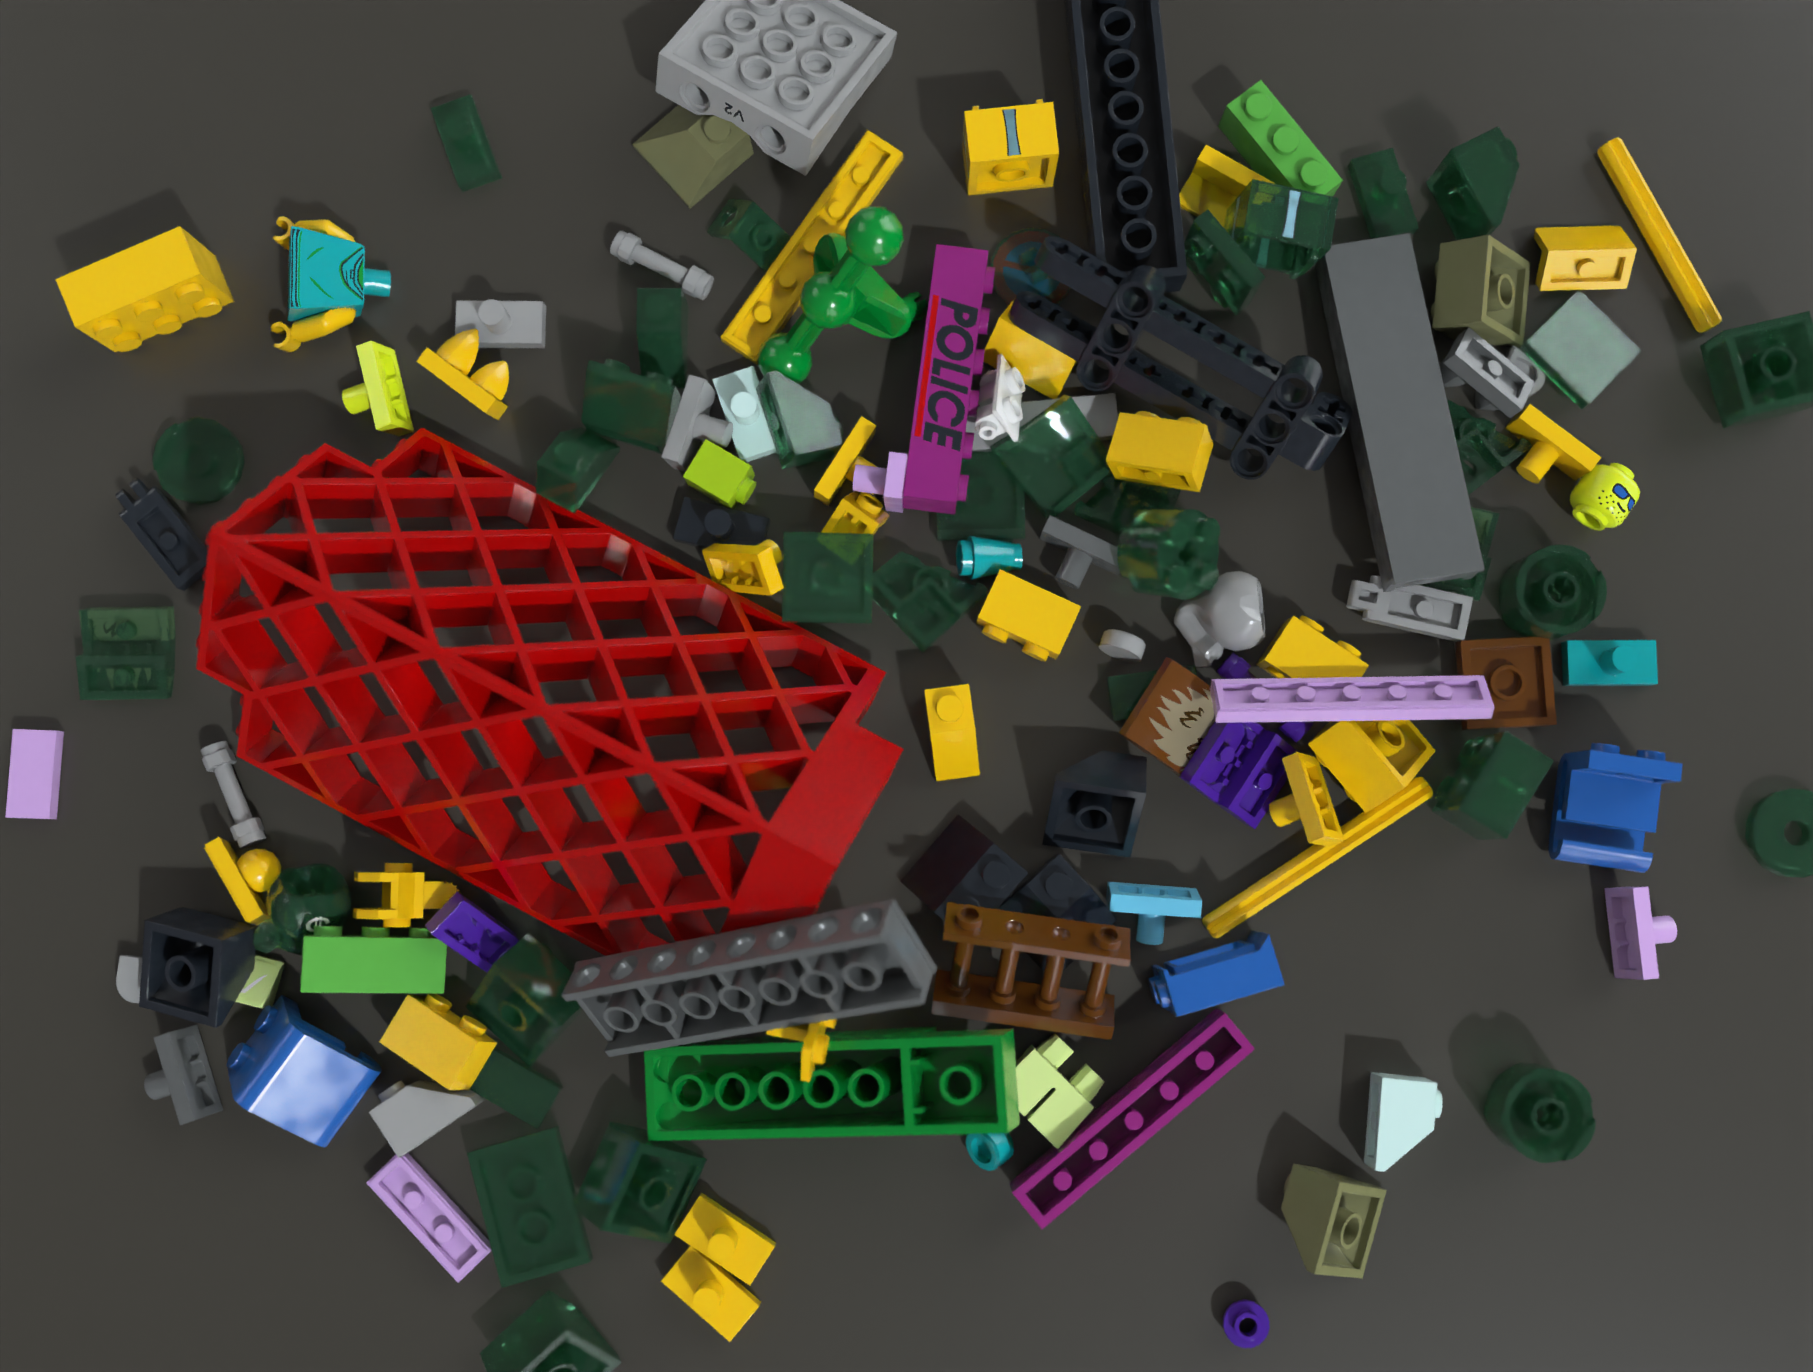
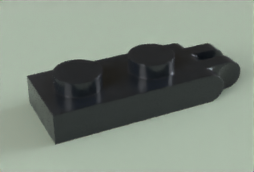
(164, 534)

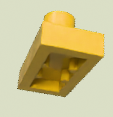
(1550, 447)
(845, 461)
(745, 567)
(1308, 801)
(725, 1239)
(711, 1292)

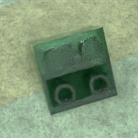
(629, 405)

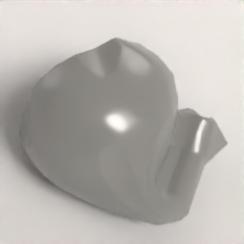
(1223, 617)

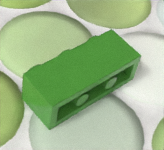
(1275, 143)
(372, 961)

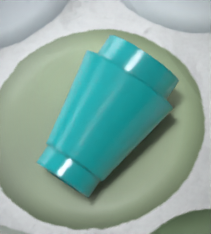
(985, 557)

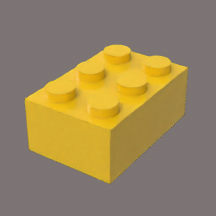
(145, 290)

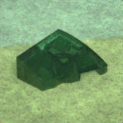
(1482, 447)
(923, 598)

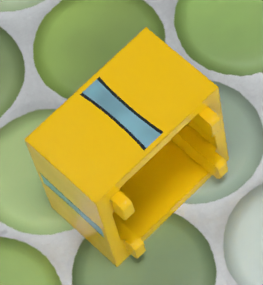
(1010, 148)

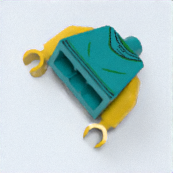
(324, 280)

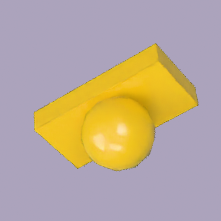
(245, 876)

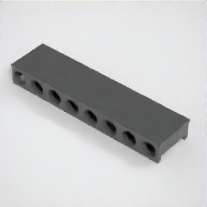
(1399, 413)
(755, 979)

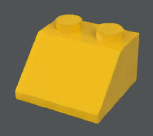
(1372, 757)

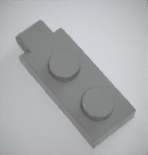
(1412, 608)

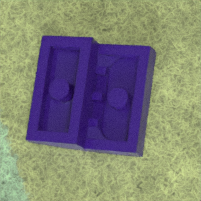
(1239, 769)

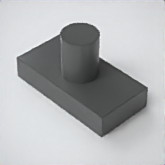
(1081, 551)
(184, 1075)

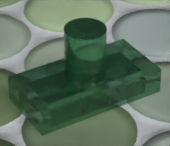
(466, 143)
(1383, 194)

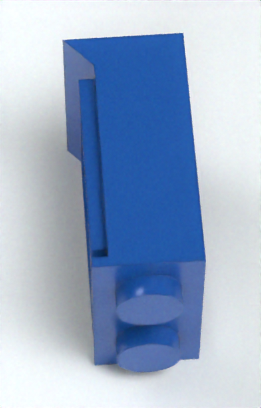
(1216, 975)

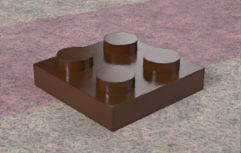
(1517, 679)

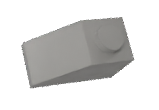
(419, 1111)

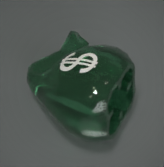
(300, 901)

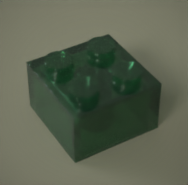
(1761, 369)
(1491, 785)

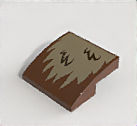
(1171, 716)

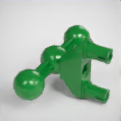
(845, 293)

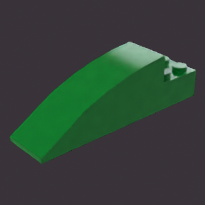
(866, 1087)

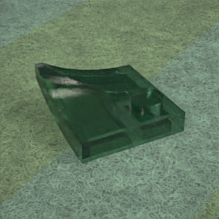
(1055, 457)

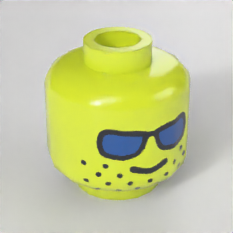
(1604, 496)

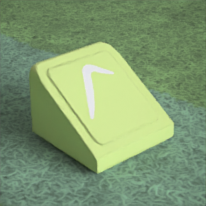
(263, 983)

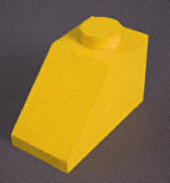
(952, 732)

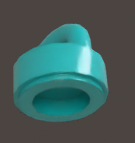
(990, 1150)

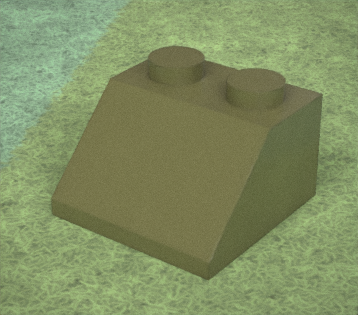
(1481, 288)

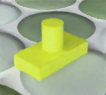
(381, 390)

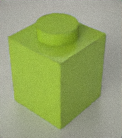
(720, 476)

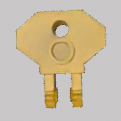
(403, 894)

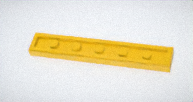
(780, 288)

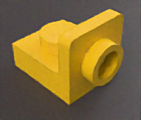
(857, 514)

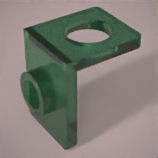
(750, 231)

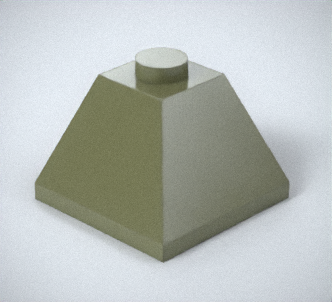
(694, 151)
(1331, 1219)

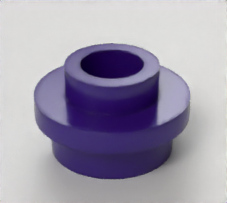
(1236, 1313)

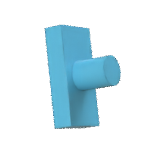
(1152, 906)

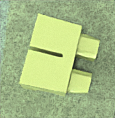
(1068, 1101)

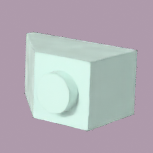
(1398, 1116)

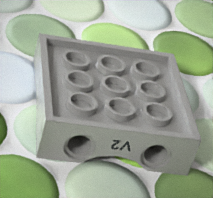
(775, 69)

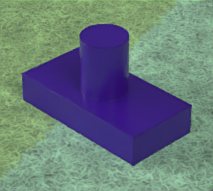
(471, 932)

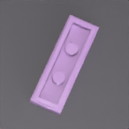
(430, 1215)

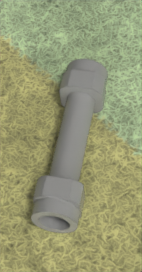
(630, 250)
(219, 759)

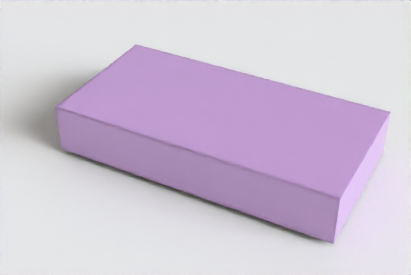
(34, 774)

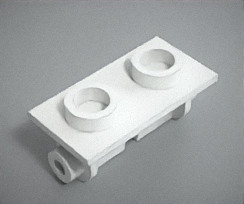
(1000, 402)

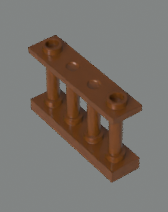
(1025, 1003)

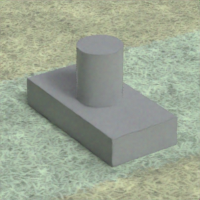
(503, 322)
(695, 425)

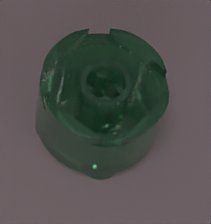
(1170, 552)
(1570, 576)
(1563, 1099)

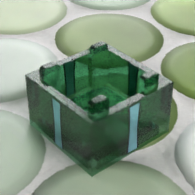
(1282, 226)

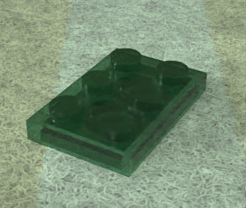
(529, 1206)

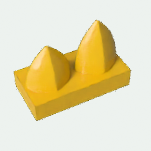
(455, 361)

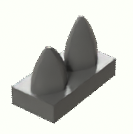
(1494, 377)

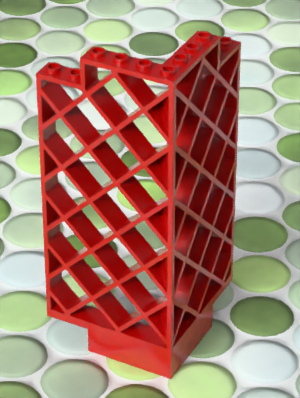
(500, 686)

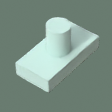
(745, 412)

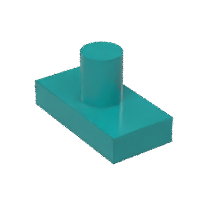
(1609, 663)

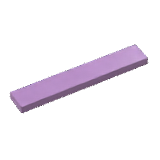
(1351, 699)

